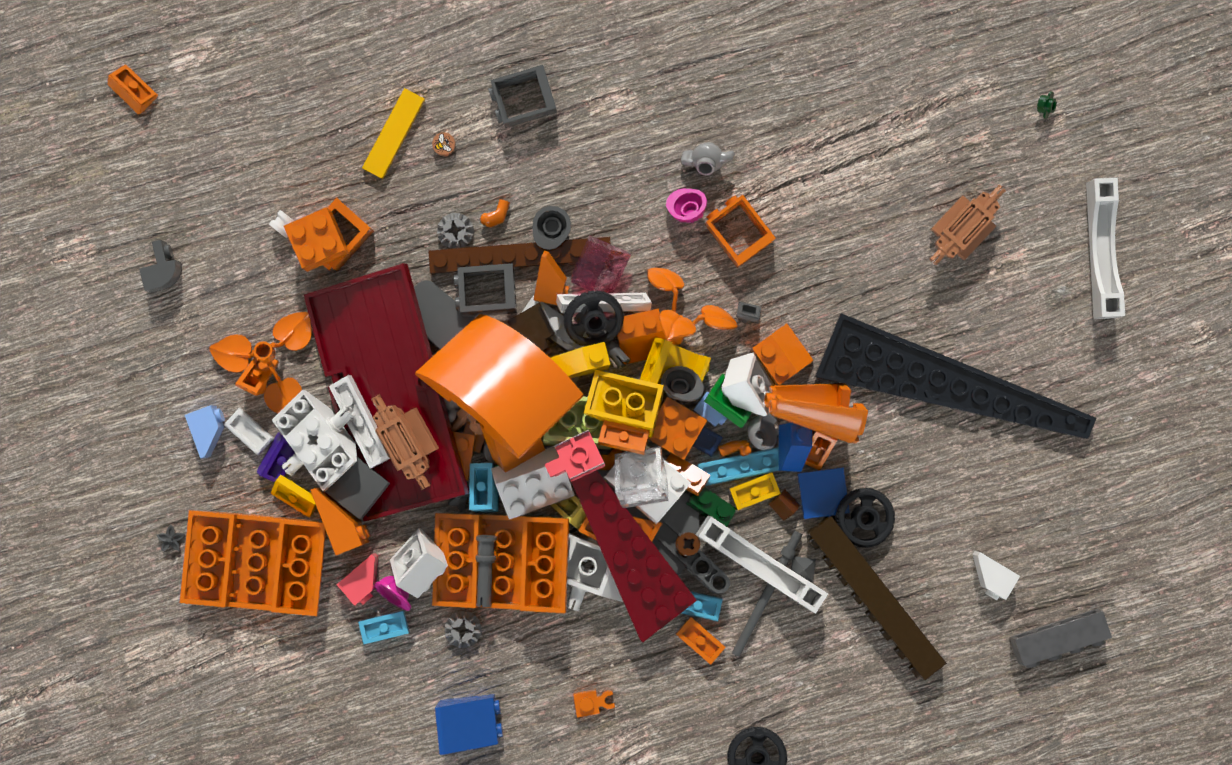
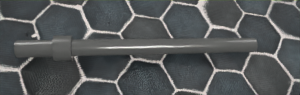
(788, 552)

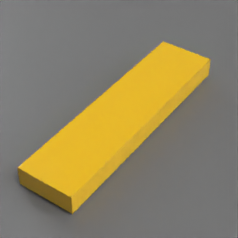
(393, 133)

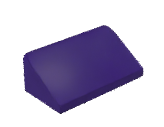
(276, 456)

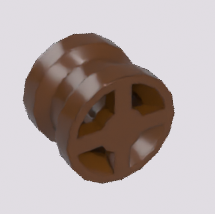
(683, 545)

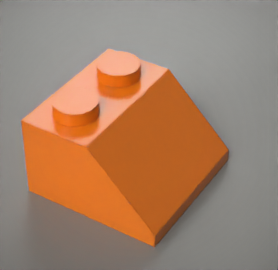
(639, 333)
(782, 354)

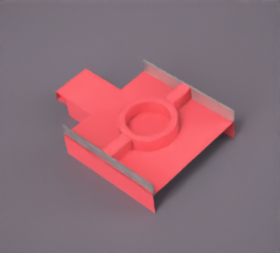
(576, 457)

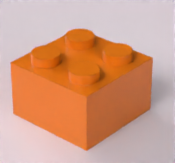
(316, 239)
(676, 428)

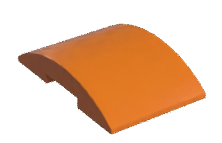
(502, 382)
(253, 562)
(527, 568)

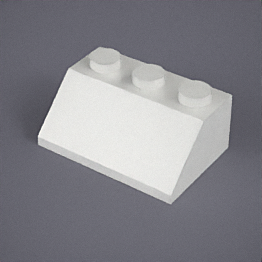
(676, 486)

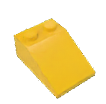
(624, 400)

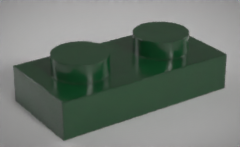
(711, 505)

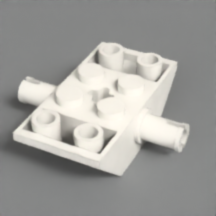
(317, 438)
(594, 580)

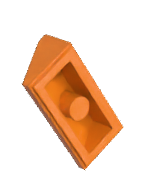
(131, 89)

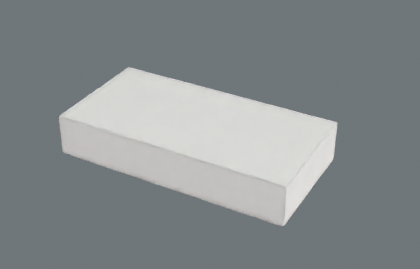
(249, 431)

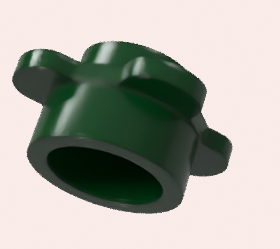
(1046, 104)

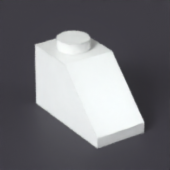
(994, 577)

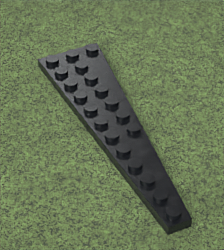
(892, 365)

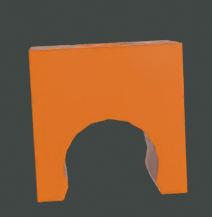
(504, 457)

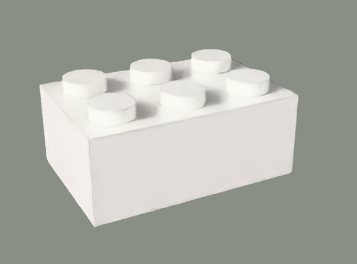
(530, 485)

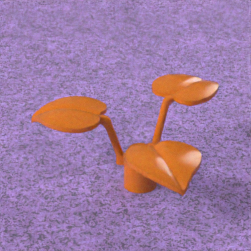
(676, 326)
(234, 351)

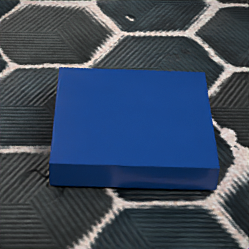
(822, 492)

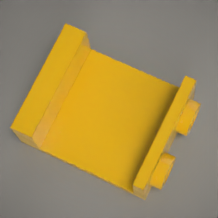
(667, 355)

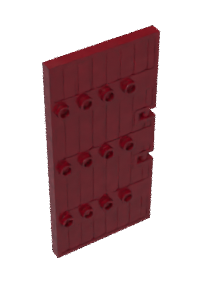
(379, 337)

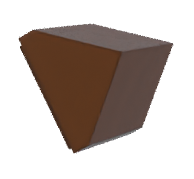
(784, 505)

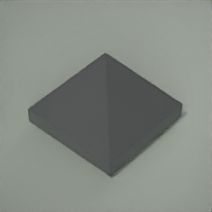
(748, 313)
(804, 567)

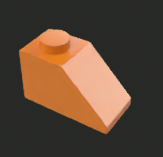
(549, 280)

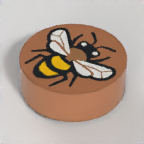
(443, 144)

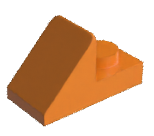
(256, 377)

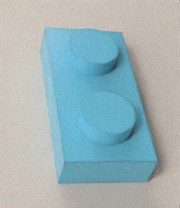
(384, 627)

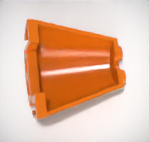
(819, 408)

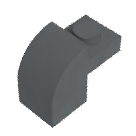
(164, 273)

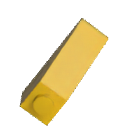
(583, 360)

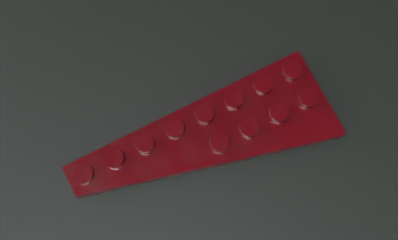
(641, 573)

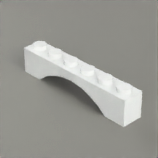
(1106, 284)
(761, 564)

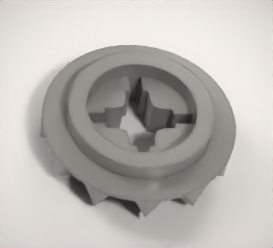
(464, 236)
(456, 620)

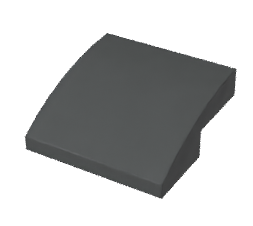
(358, 488)

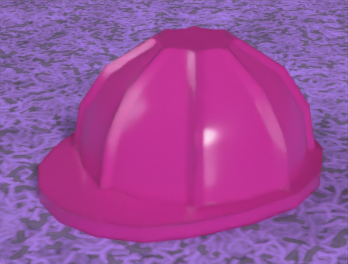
(686, 205)
(392, 593)

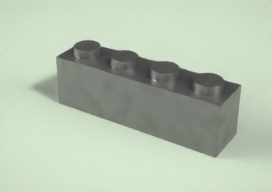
(1060, 637)

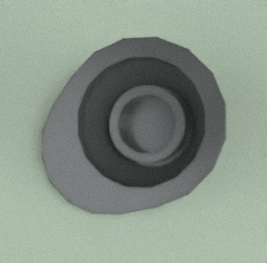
(551, 227)
(682, 384)

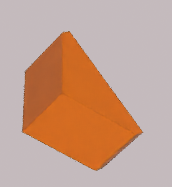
(821, 448)

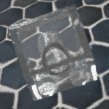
(640, 478)

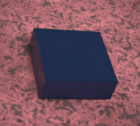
(707, 441)

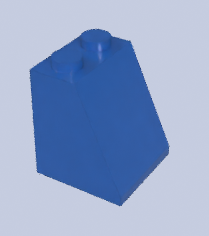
(468, 723)

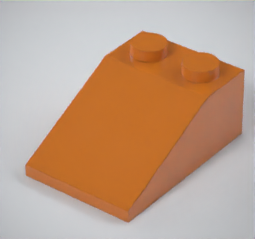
(342, 526)

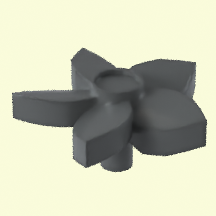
(459, 501)
(170, 539)

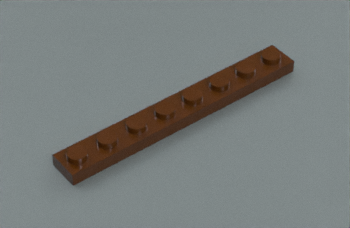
(517, 254)

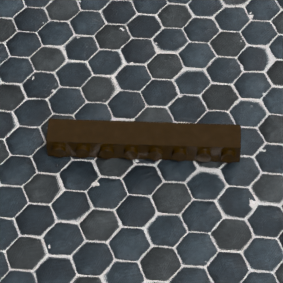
(876, 597)

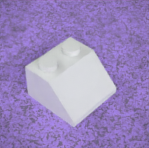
(747, 384)
(418, 564)

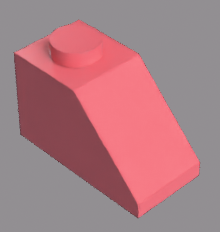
(361, 581)

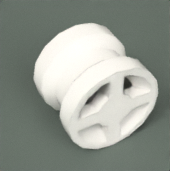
(280, 221)

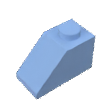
(206, 428)

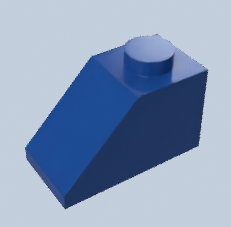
(794, 446)

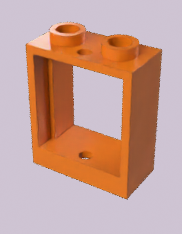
(358, 240)
(755, 248)

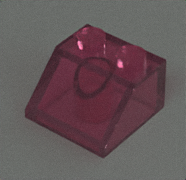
(600, 266)

